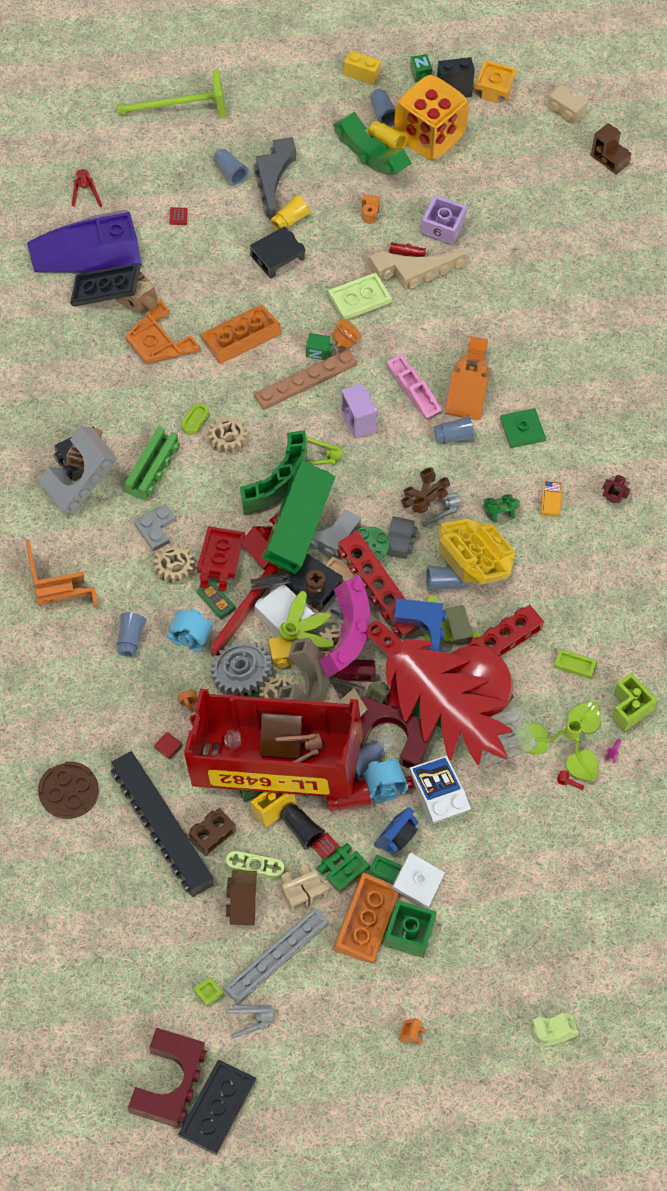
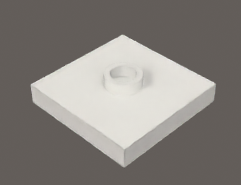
(418, 880)

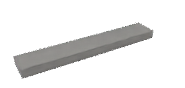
(276, 956)

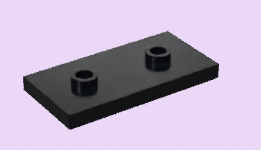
(105, 284)
(217, 1107)

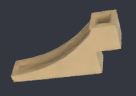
(414, 270)

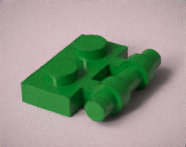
(347, 871)

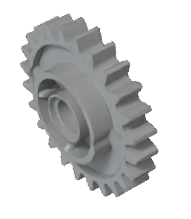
(255, 666)

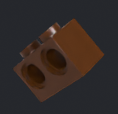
(215, 834)

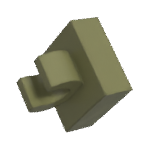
(378, 692)

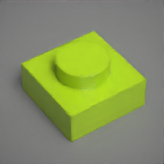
(208, 991)

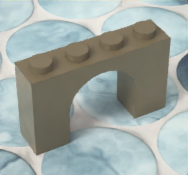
(306, 657)

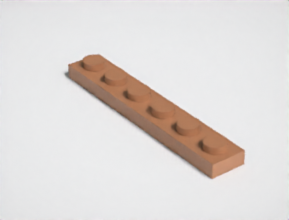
(305, 379)

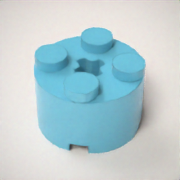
(189, 629)
(385, 780)

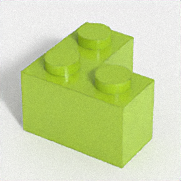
(636, 702)

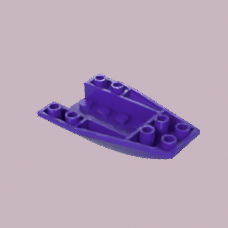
(87, 245)

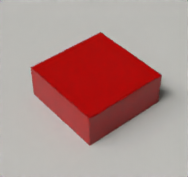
(168, 745)

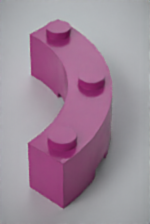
(353, 635)

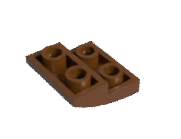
(280, 725)

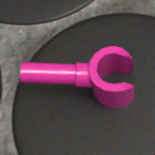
(612, 752)

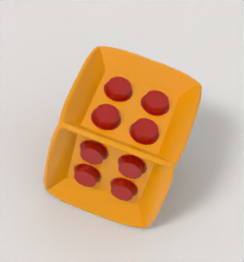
(432, 116)

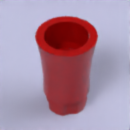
(359, 797)

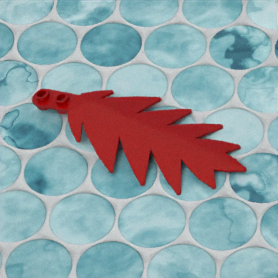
(441, 693)

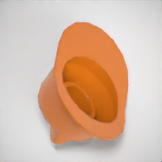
(345, 334)

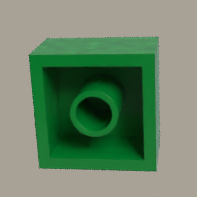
(410, 928)

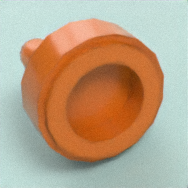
(188, 698)

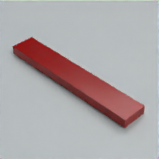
(240, 614)

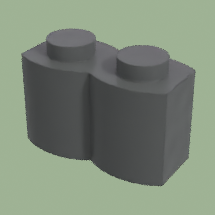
(400, 537)

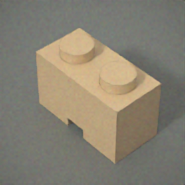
(567, 104)

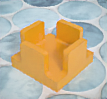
(495, 80)

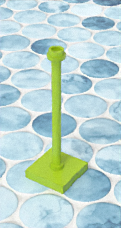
(216, 94)

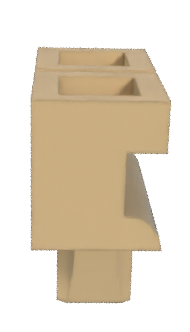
(302, 889)

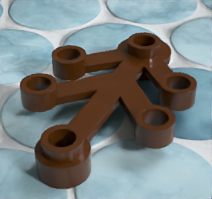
(422, 501)

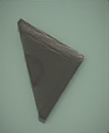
(344, 687)

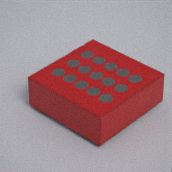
(178, 216)
(325, 846)

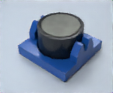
(398, 832)

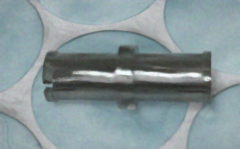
(270, 581)

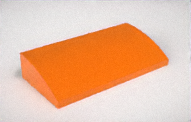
(241, 333)
(366, 919)

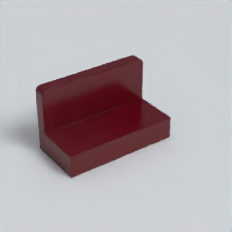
(358, 670)

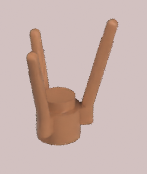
(311, 742)

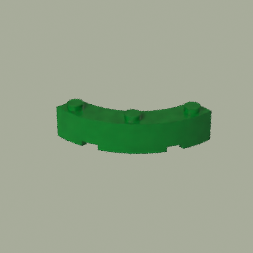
(370, 149)
(271, 490)

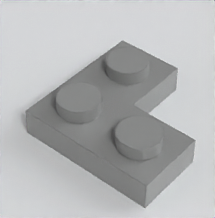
(151, 524)

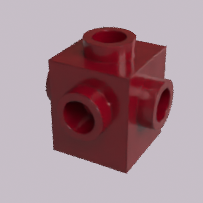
(610, 491)

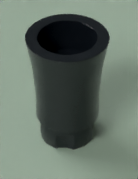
(301, 825)

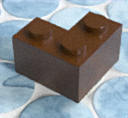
(608, 150)
(242, 895)

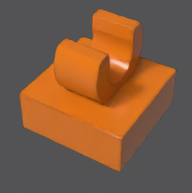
(410, 1031)

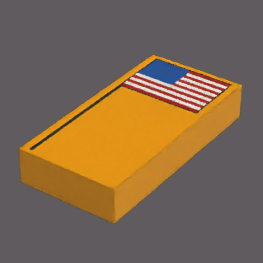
(551, 498)

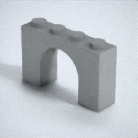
(97, 462)
(328, 539)

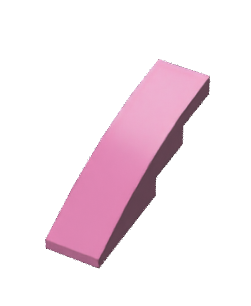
(413, 386)

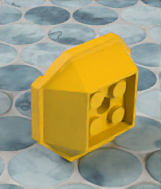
(475, 551)

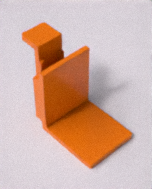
(469, 381)
(59, 587)

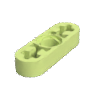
(261, 859)

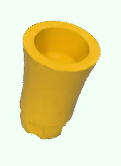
(389, 136)
(291, 213)

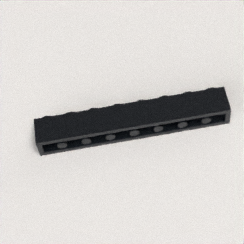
(162, 824)

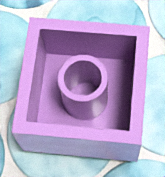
(443, 219)
(358, 410)

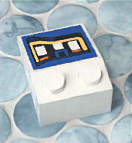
(439, 790)

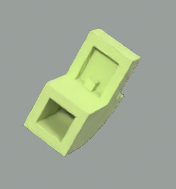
(555, 1029)

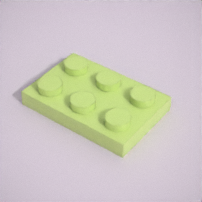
(359, 296)

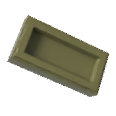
(458, 624)

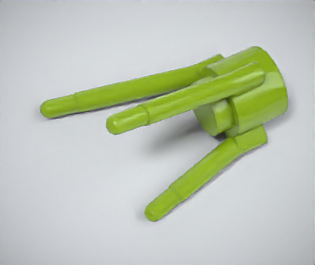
(333, 452)

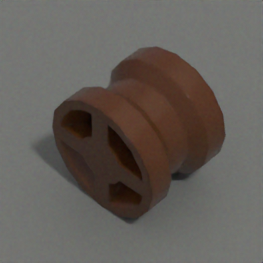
(312, 585)

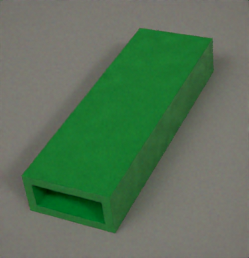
(298, 517)

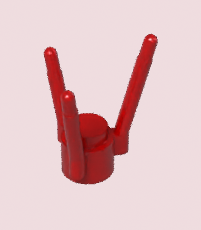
(83, 180)

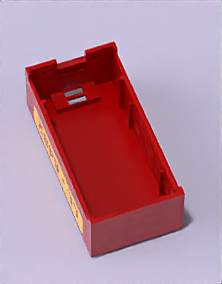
(323, 775)

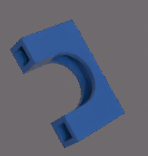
(424, 614)

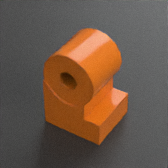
(370, 208)

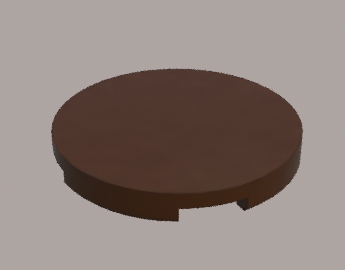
(68, 790)

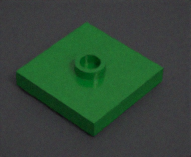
(522, 428)

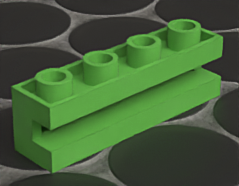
(151, 464)

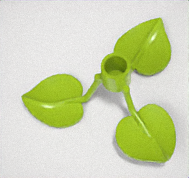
(583, 719)

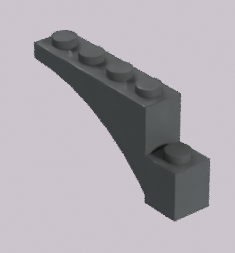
(270, 170)

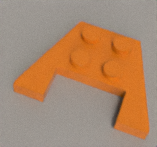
(152, 341)

